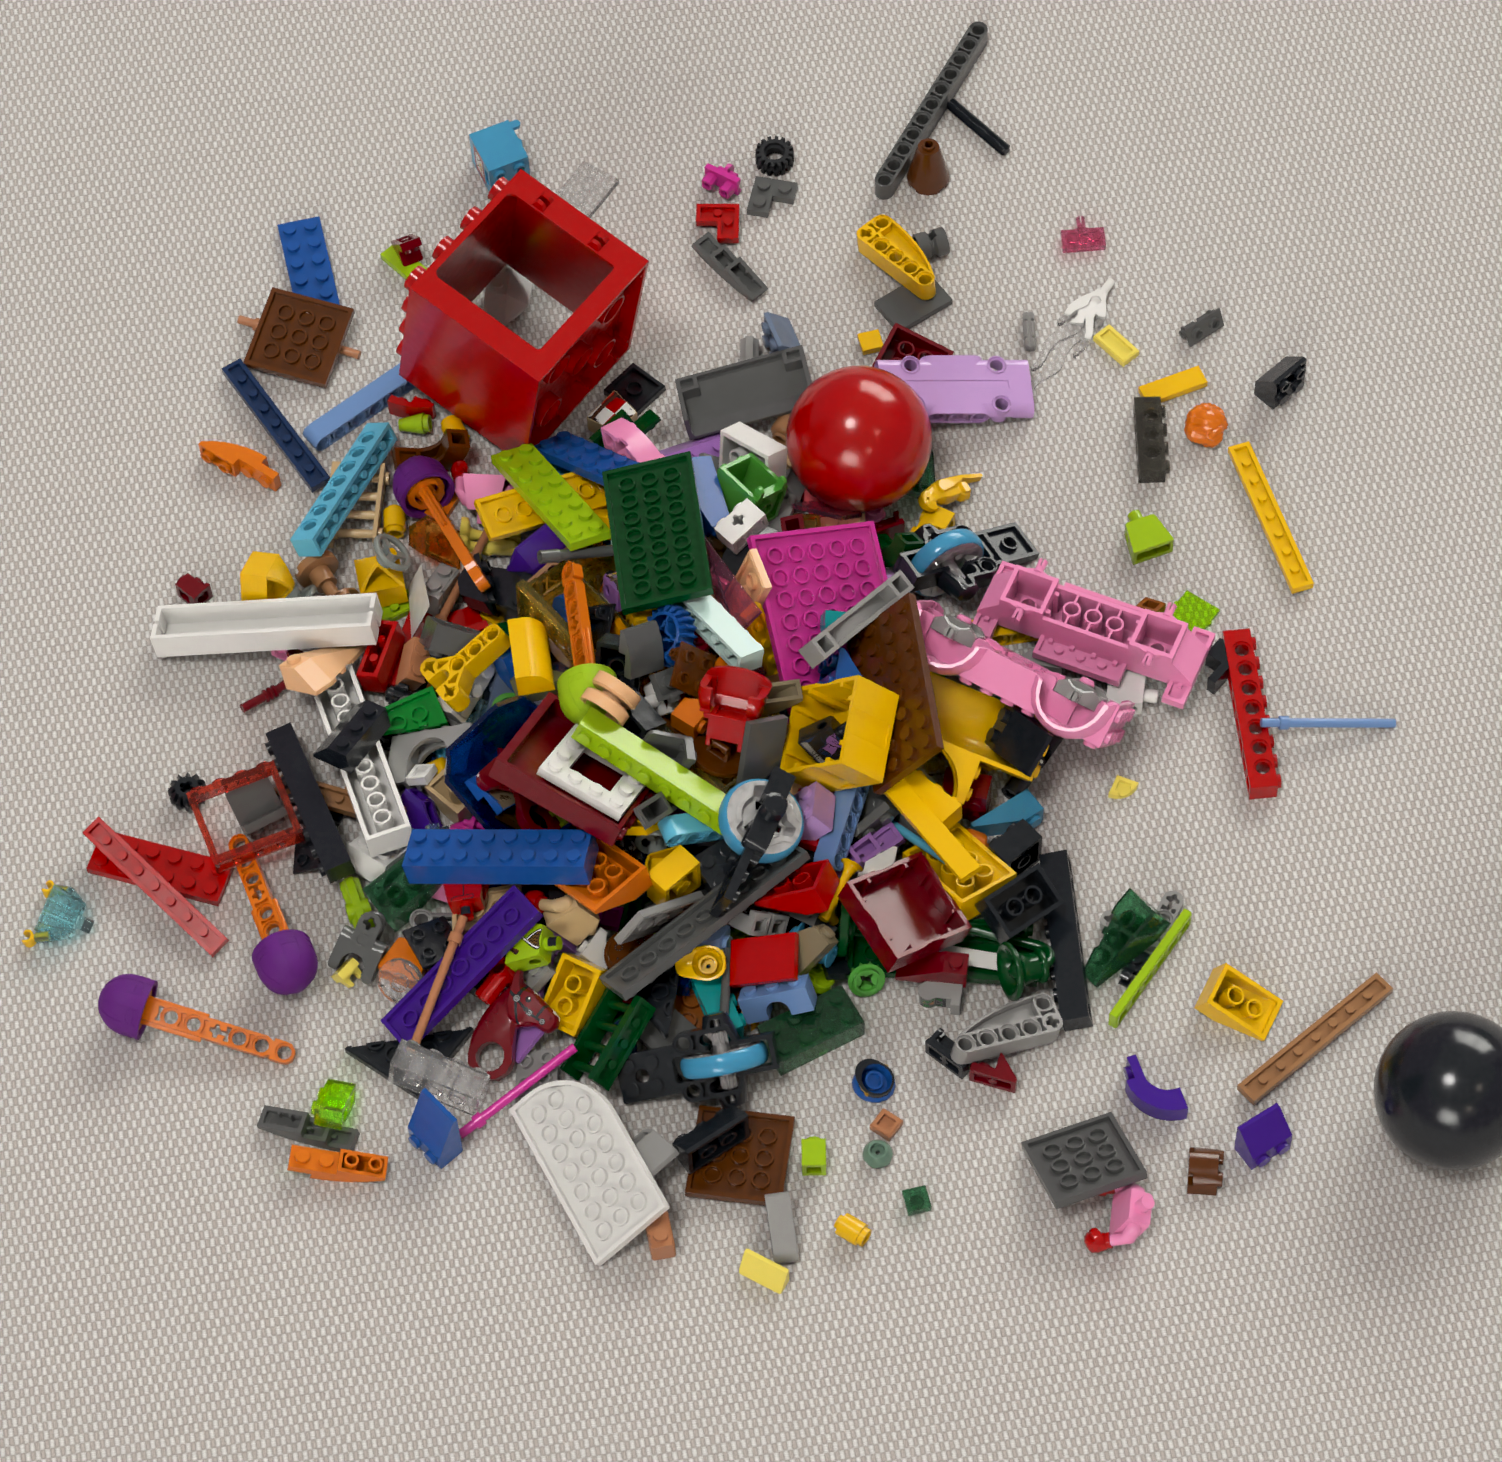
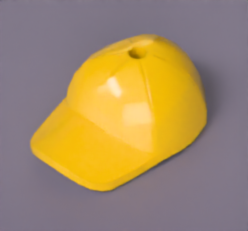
(694, 964)

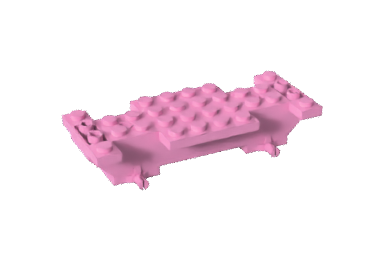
(1094, 631)

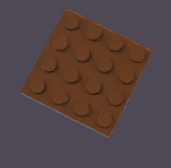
(299, 337)
(749, 1168)

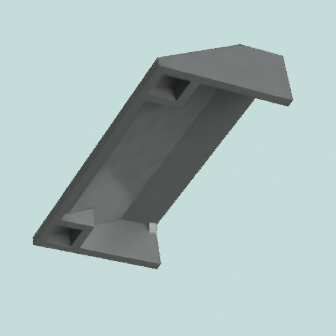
(743, 391)

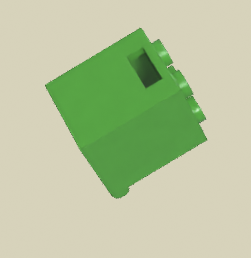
(752, 480)

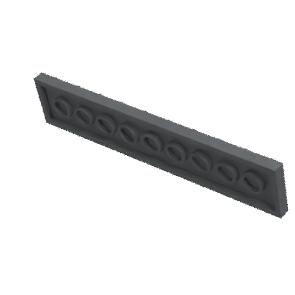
(693, 928)

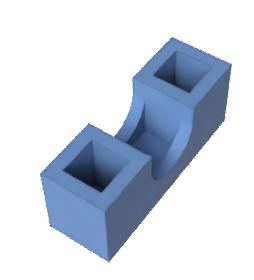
(757, 999)

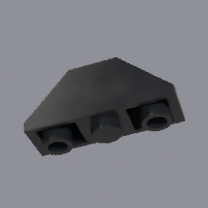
(482, 602)

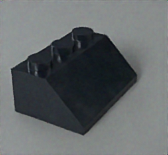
(354, 736)
(712, 1138)

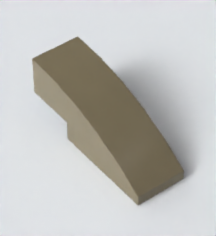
(783, 696)

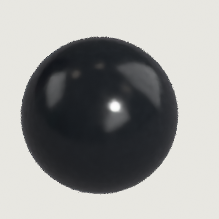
(1443, 1090)

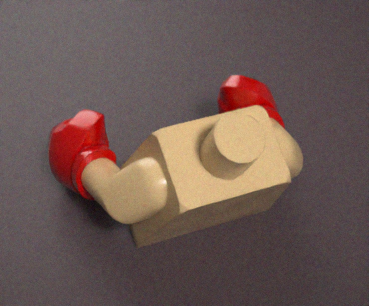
(565, 916)

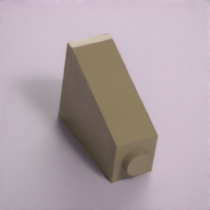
(813, 946)

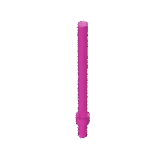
(479, 1119)

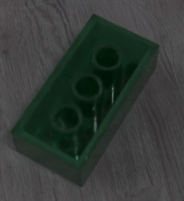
(815, 1032)

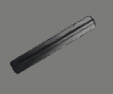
(978, 126)

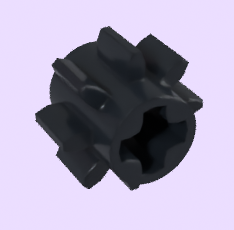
(395, 692)

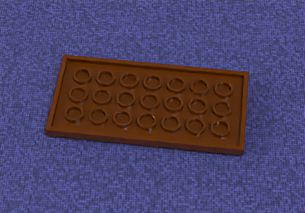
(895, 657)

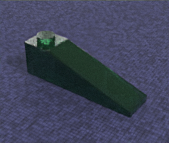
(1129, 933)

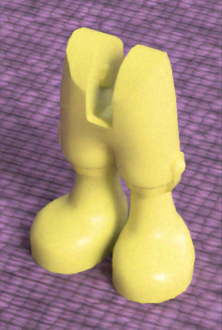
(500, 547)

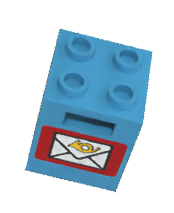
(498, 152)

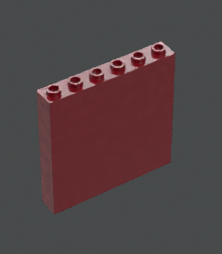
(527, 751)

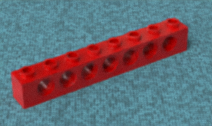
(1257, 784)

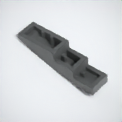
(728, 267)
(301, 1128)

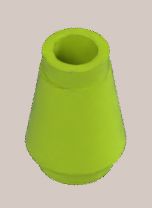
(417, 423)

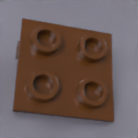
(689, 667)

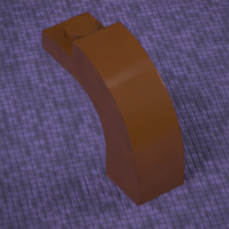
(451, 448)

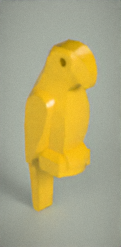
(947, 491)

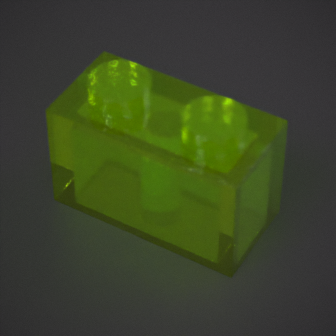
(333, 1104)

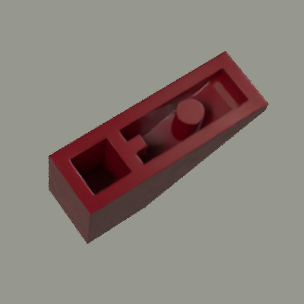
(938, 967)

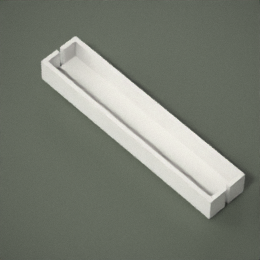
(266, 625)

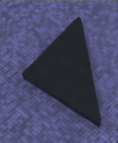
(662, 996)
(380, 1053)

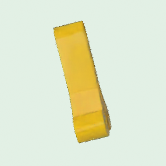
(456, 674)

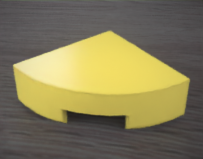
(1122, 788)

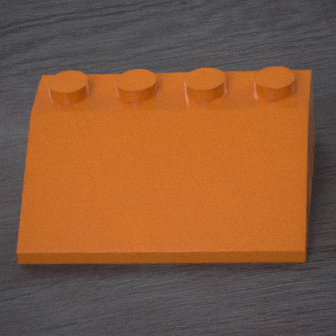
(614, 881)

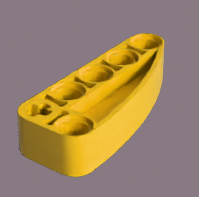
(897, 254)

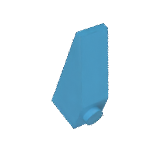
(1012, 811)

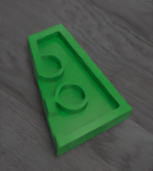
(416, 713)

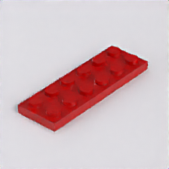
(185, 870)

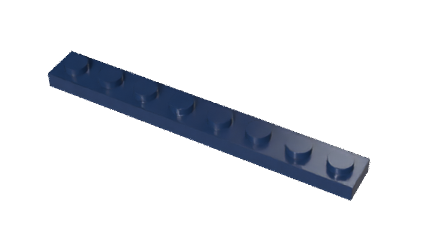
(276, 425)

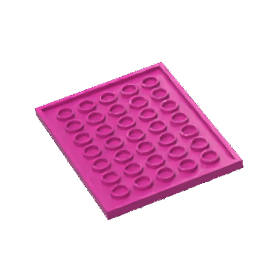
(813, 574)

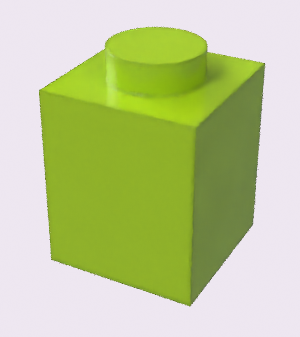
(813, 1156)

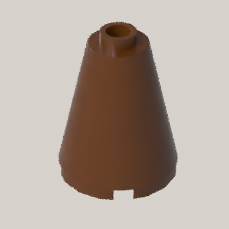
(928, 169)

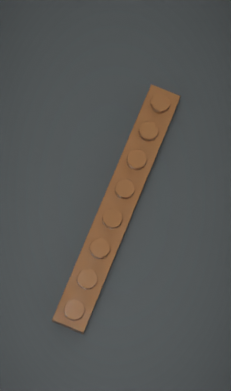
(1314, 1038)

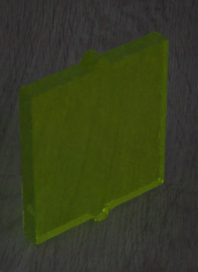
(1195, 611)

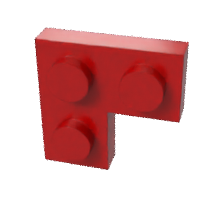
(723, 216)

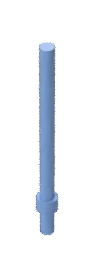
(1285, 722)

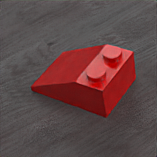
(804, 890)

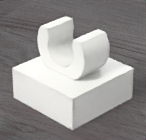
(421, 775)

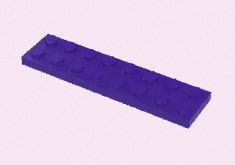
(478, 953)

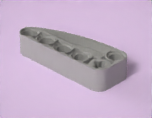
(1009, 1022)

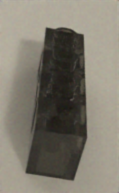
(1148, 468)

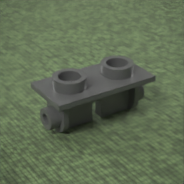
(1205, 326)

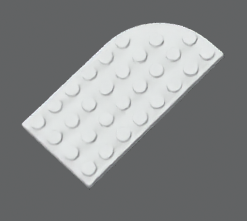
(590, 1164)

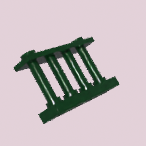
(619, 1045)

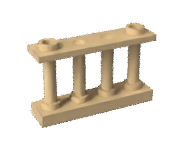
(382, 479)

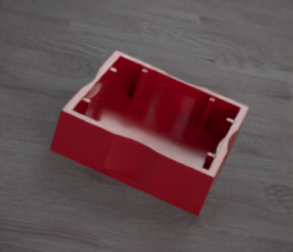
(904, 912)

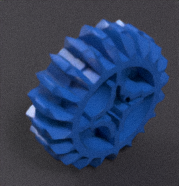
(674, 626)

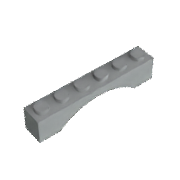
(855, 619)

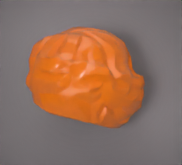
(1205, 424)

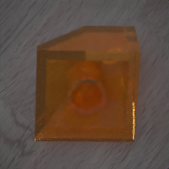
(430, 541)

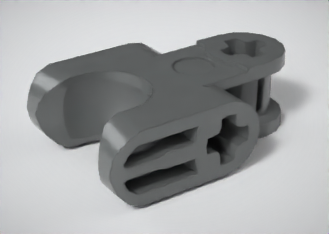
(363, 942)

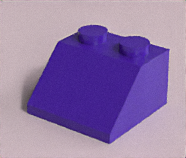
(1263, 1137)

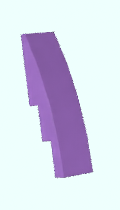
(874, 844)

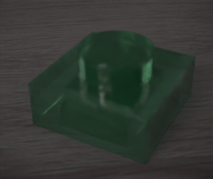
(916, 1200)

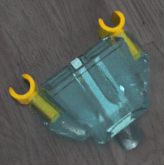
(59, 916)

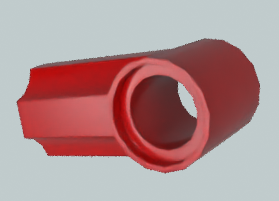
(499, 978)

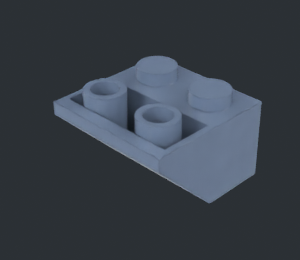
(778, 333)

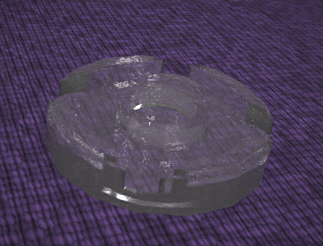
(398, 978)

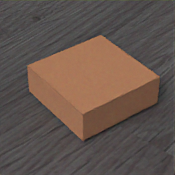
(886, 1124)

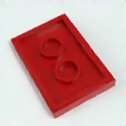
(764, 959)

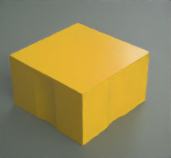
(866, 739)

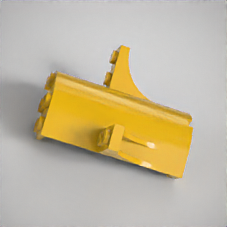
(964, 723)

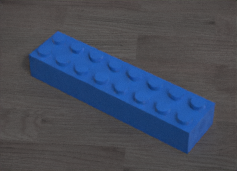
(500, 856)

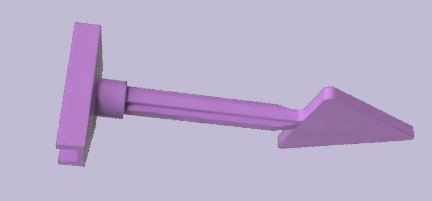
(529, 1036)

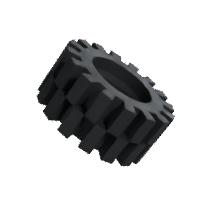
(774, 165)

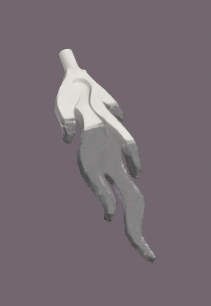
(1080, 329)

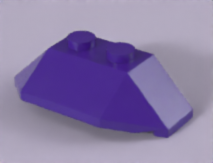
(525, 554)

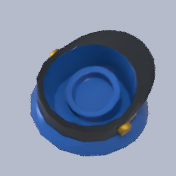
(873, 1081)

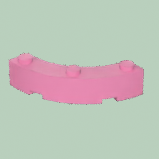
(629, 441)

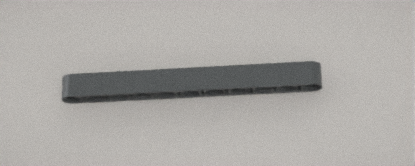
(931, 109)

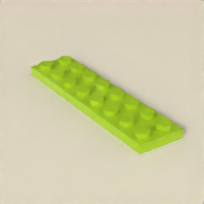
(551, 496)

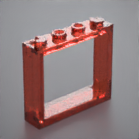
(258, 847)

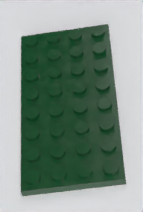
(657, 533)

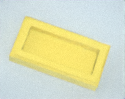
(1116, 345)

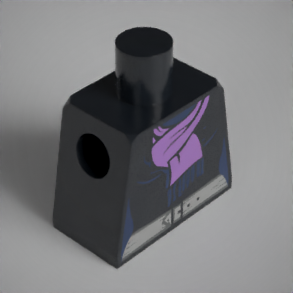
(822, 739)

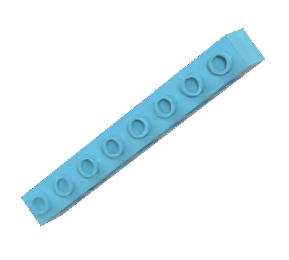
(343, 489)

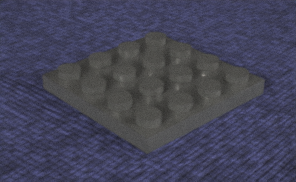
(1084, 1160)

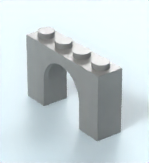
(414, 748)

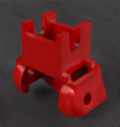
(736, 698)

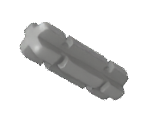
(1029, 331)

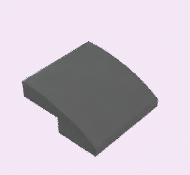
(642, 649)

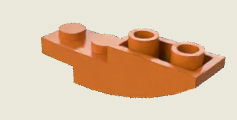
(236, 459)
(338, 1166)

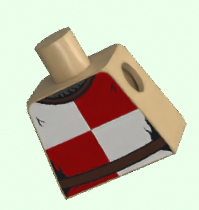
(607, 410)

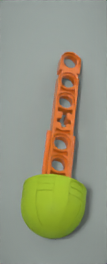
(576, 679)

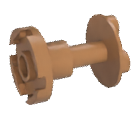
(320, 572)

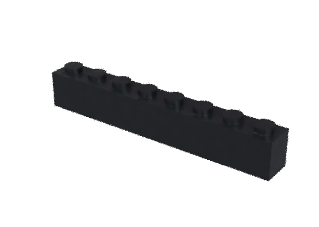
(310, 804)
(1066, 942)

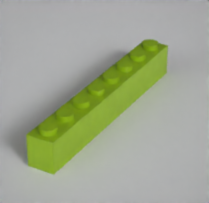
(650, 767)

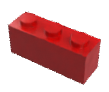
(381, 659)

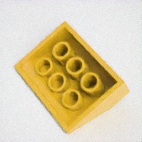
(992, 876)

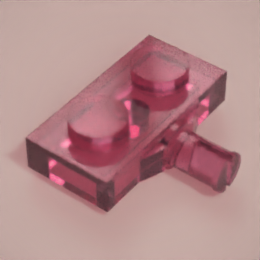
(1082, 238)

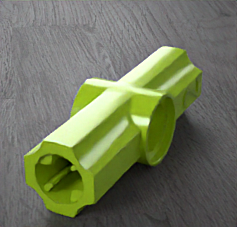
(355, 900)

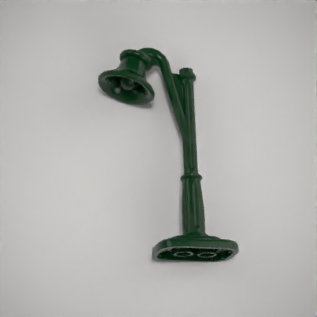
(1013, 968)

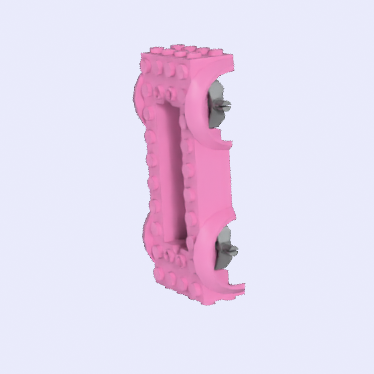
(1063, 706)

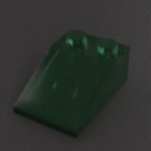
(396, 897)

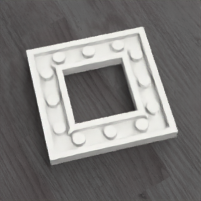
(559, 772)

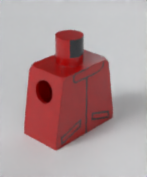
(466, 898)

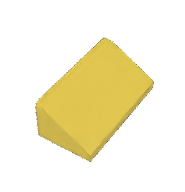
(764, 1271)

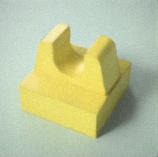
(343, 973)

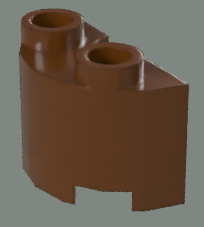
(1203, 1171)

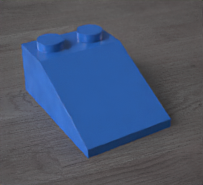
(434, 1130)

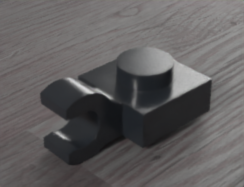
(1133, 968)

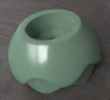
(877, 1160)

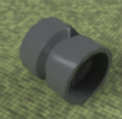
(933, 243)

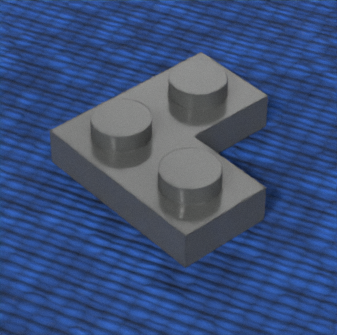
(768, 190)

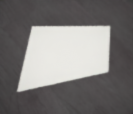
(417, 600)

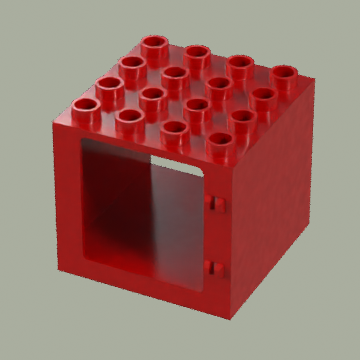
(485, 368)

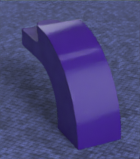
(1153, 1101)

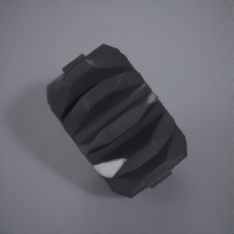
(179, 789)

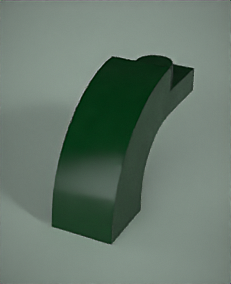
(901, 543)

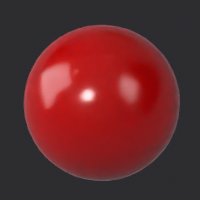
(859, 438)

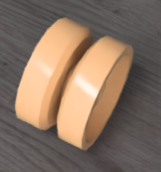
(611, 696)

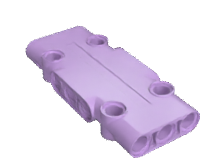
(967, 387)

